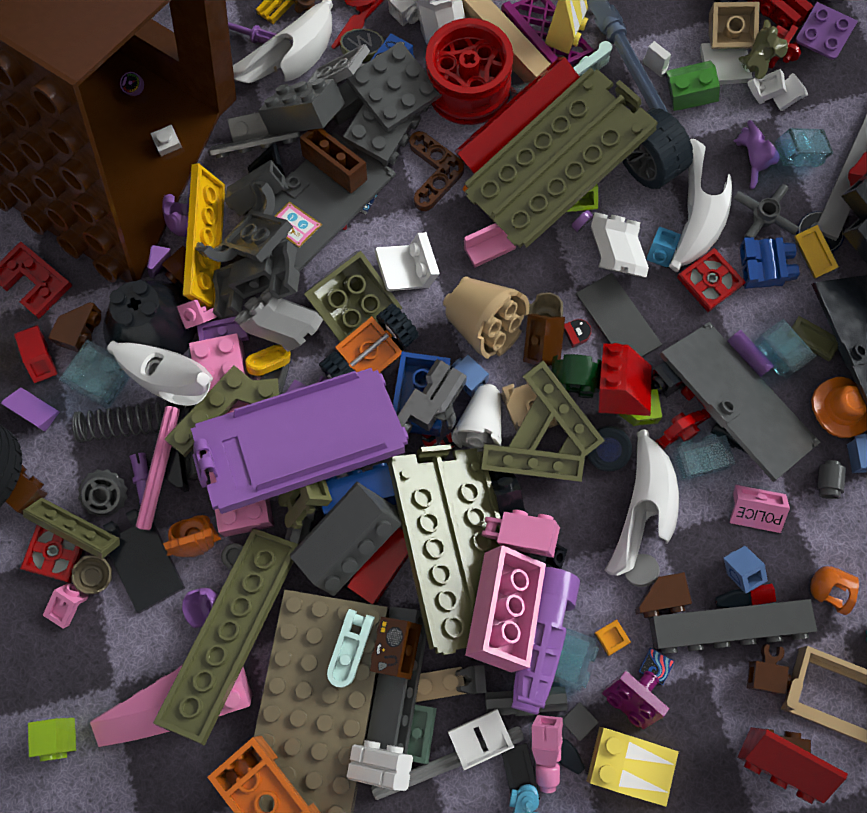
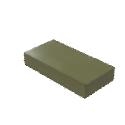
(817, 339)

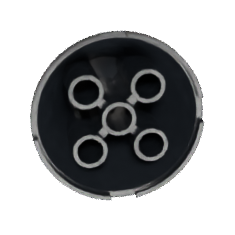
(148, 316)

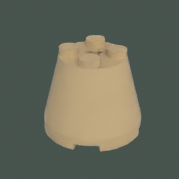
(486, 315)

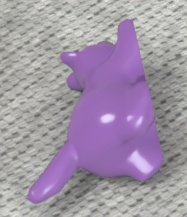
(760, 152)

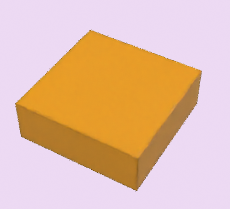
(612, 637)

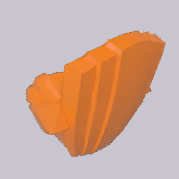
(191, 537)

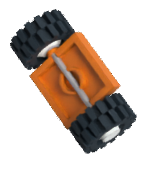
(371, 344)

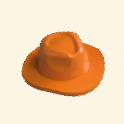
(840, 407)

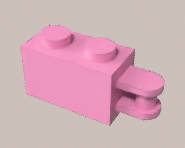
(524, 532)

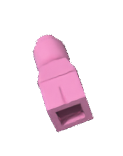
(547, 751)

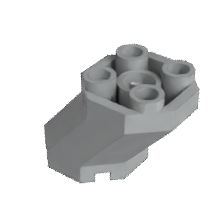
(278, 320)

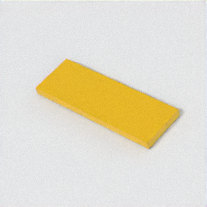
(204, 226)

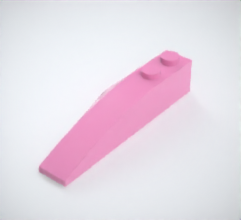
(136, 715)

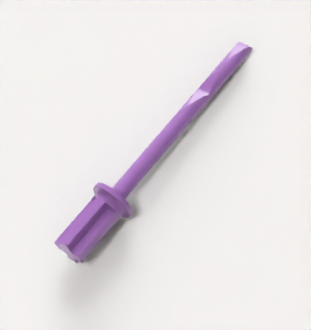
(256, 33)

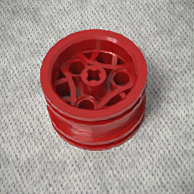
(460, 68)

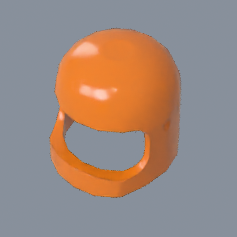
(829, 576)

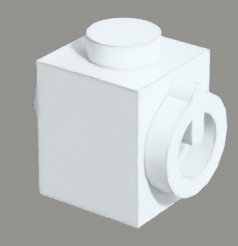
(403, 11)

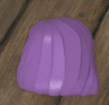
(175, 215)

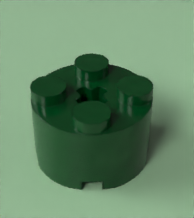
(578, 374)

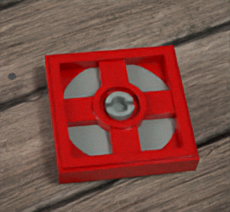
(711, 279)
(51, 555)

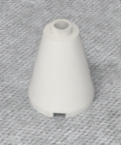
(480, 420)

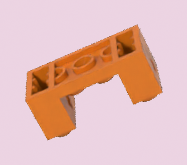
(253, 774)

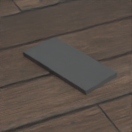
(618, 315)

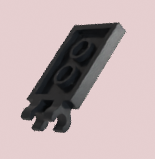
(143, 564)

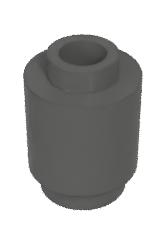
(831, 479)

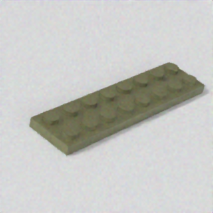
(226, 637)

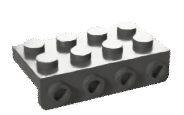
(371, 138)

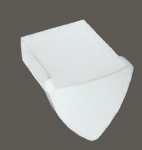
(657, 59)
(768, 87)
(795, 92)

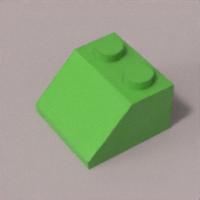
(693, 85)

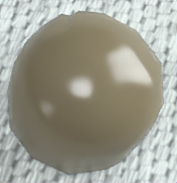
(547, 305)
(87, 572)

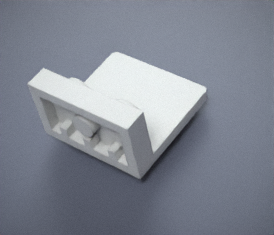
(408, 265)

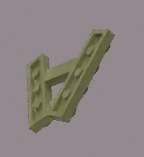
(218, 401)
(550, 403)

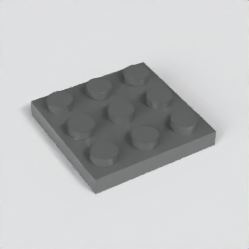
(393, 86)

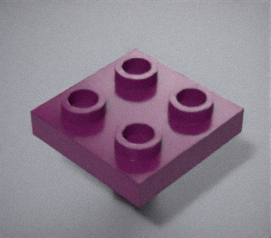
(636, 698)

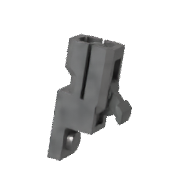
(435, 400)

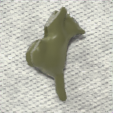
(764, 49)

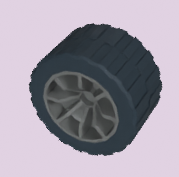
(662, 154)

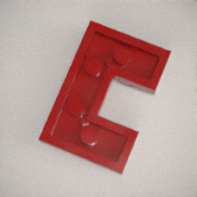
(48, 282)

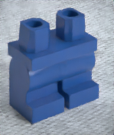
(766, 262)

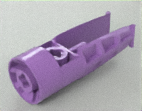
(534, 684)

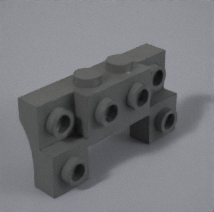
(252, 277)

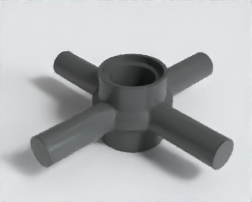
(769, 205)

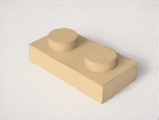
(439, 684)

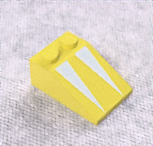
(566, 23)
(632, 766)

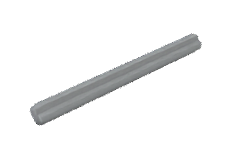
(440, 766)

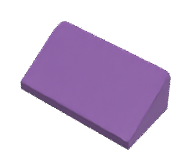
(157, 257)
(31, 408)

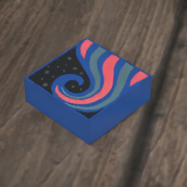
(657, 664)

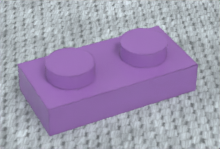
(221, 328)

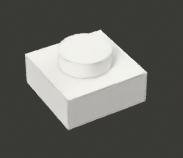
(166, 140)

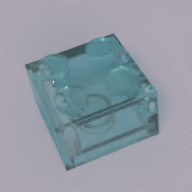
(95, 375)

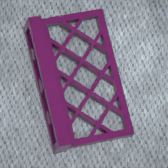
(534, 36)

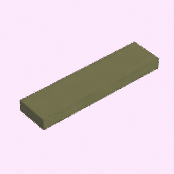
(71, 528)

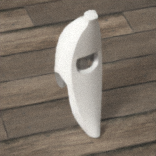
(309, 37)
(705, 214)
(163, 372)
(653, 494)

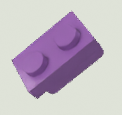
(826, 31)

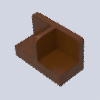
(543, 338)

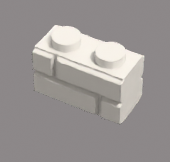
(380, 766)

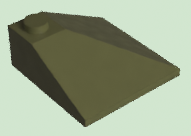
(350, 295)

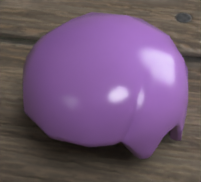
(198, 605)

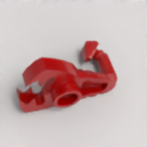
(684, 425)

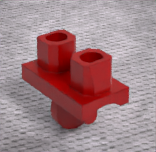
(793, 52)

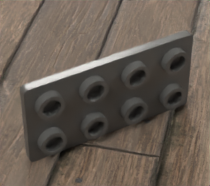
(248, 132)

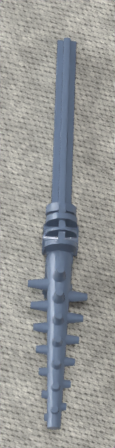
(612, 26)

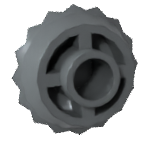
(102, 493)

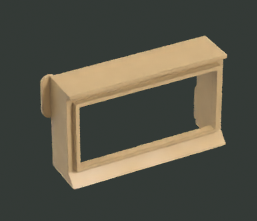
(832, 663)

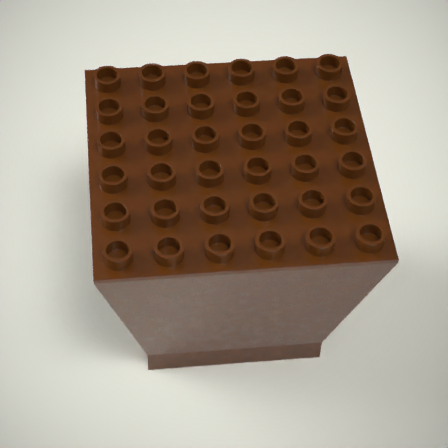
(83, 149)

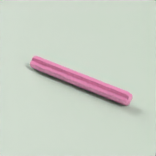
(157, 469)

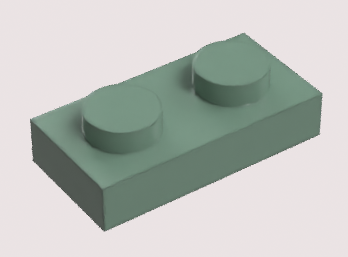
(421, 733)

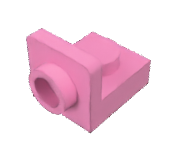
(193, 314)
(64, 604)

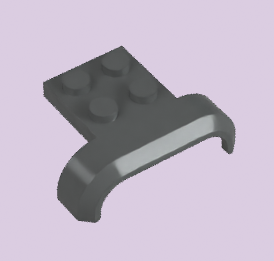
(255, 234)

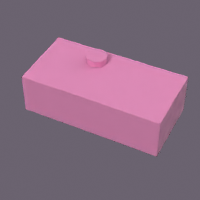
(506, 609)

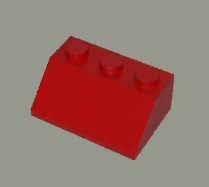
(624, 381)
(790, 766)

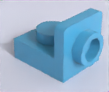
(663, 247)

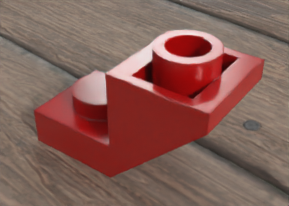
(35, 354)

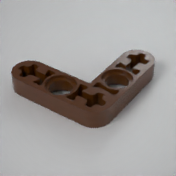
(442, 169)

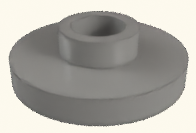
(644, 572)

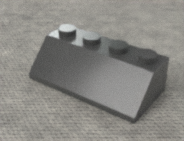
(346, 538)

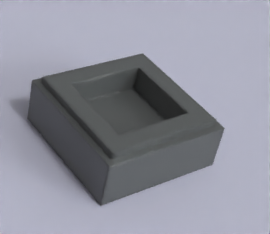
(579, 721)

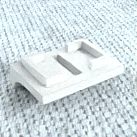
(493, 733)

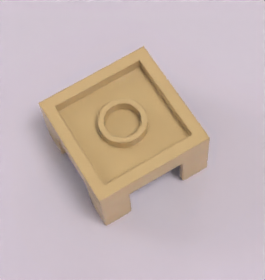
(518, 403)

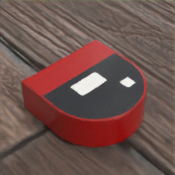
(577, 331)

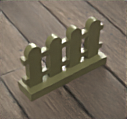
(311, 495)

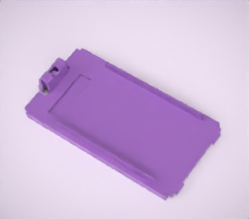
(297, 439)

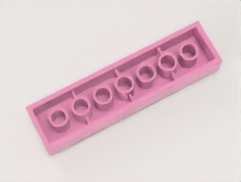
(218, 357)

